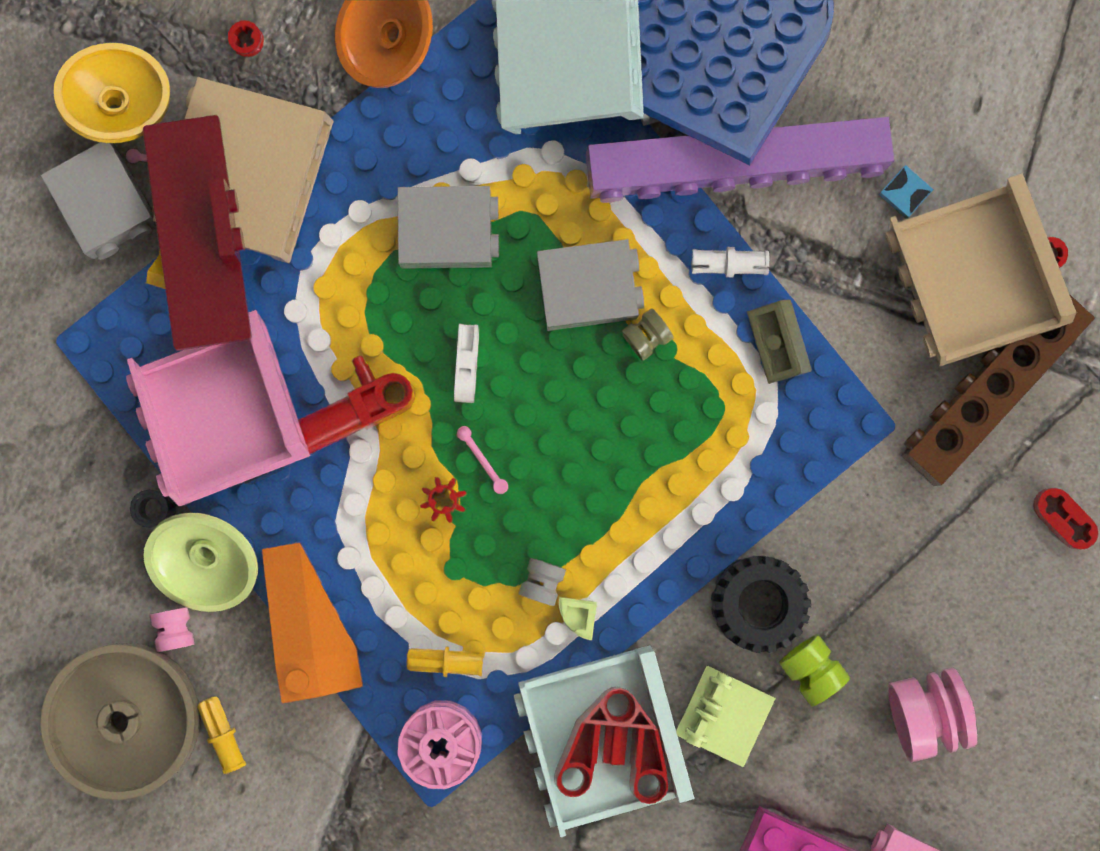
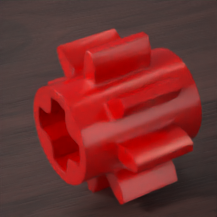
(433, 503)

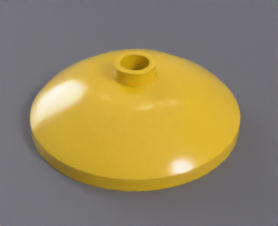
(108, 77)

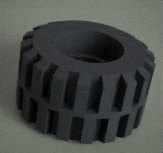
(793, 610)

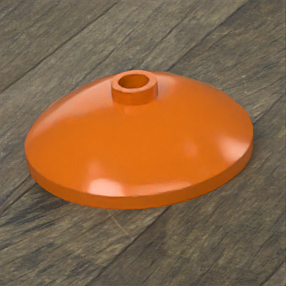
(369, 44)

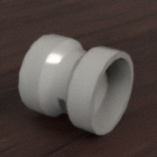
(546, 573)

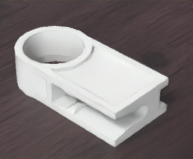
(466, 363)

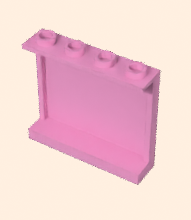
(217, 415)

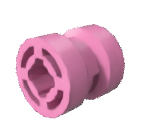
(172, 629)

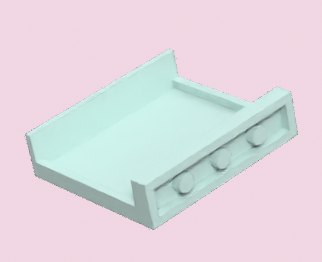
(567, 61)
(555, 704)

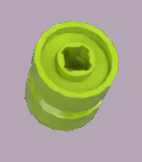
(814, 670)

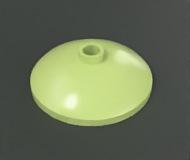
(200, 562)

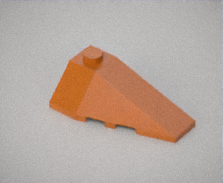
(308, 637)

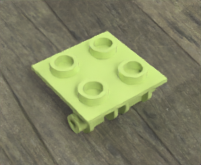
(724, 716)

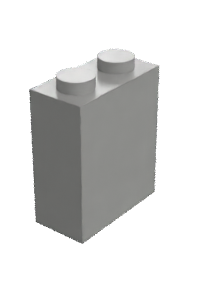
(100, 200)
(446, 227)
(589, 284)

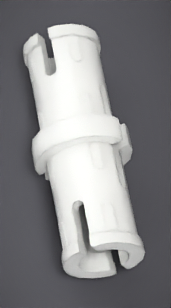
(730, 262)

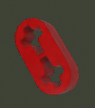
(1071, 512)

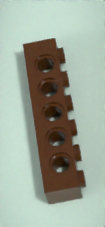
(1016, 381)

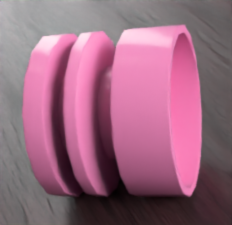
(940, 712)
(432, 722)

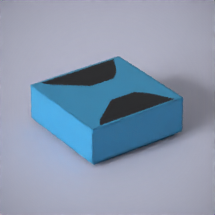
(906, 192)

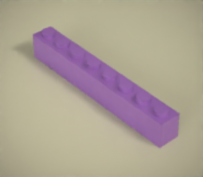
(787, 154)

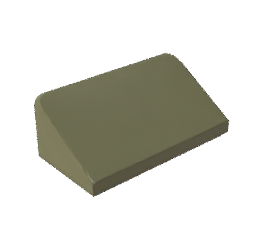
(779, 341)

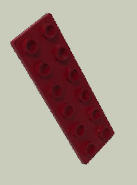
(197, 232)

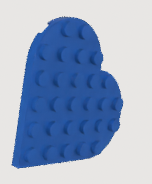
(728, 65)

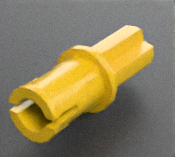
(445, 661)
(221, 735)

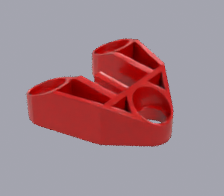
(583, 745)

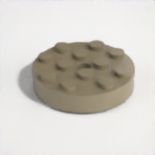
(81, 728)

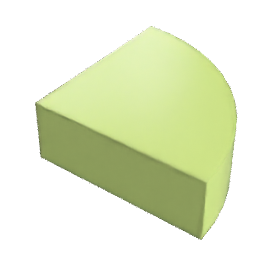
(578, 616)

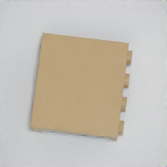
(270, 160)
(981, 273)

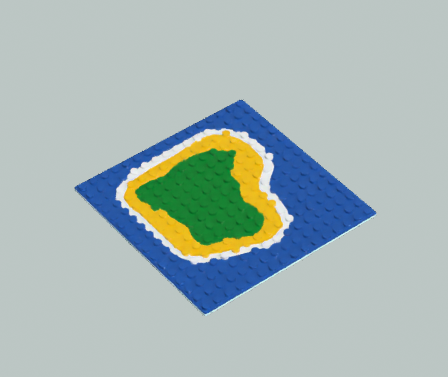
(610, 461)

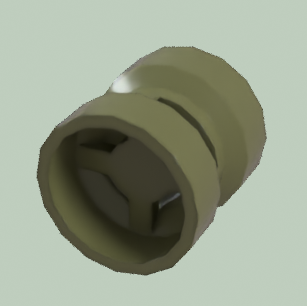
(654, 329)

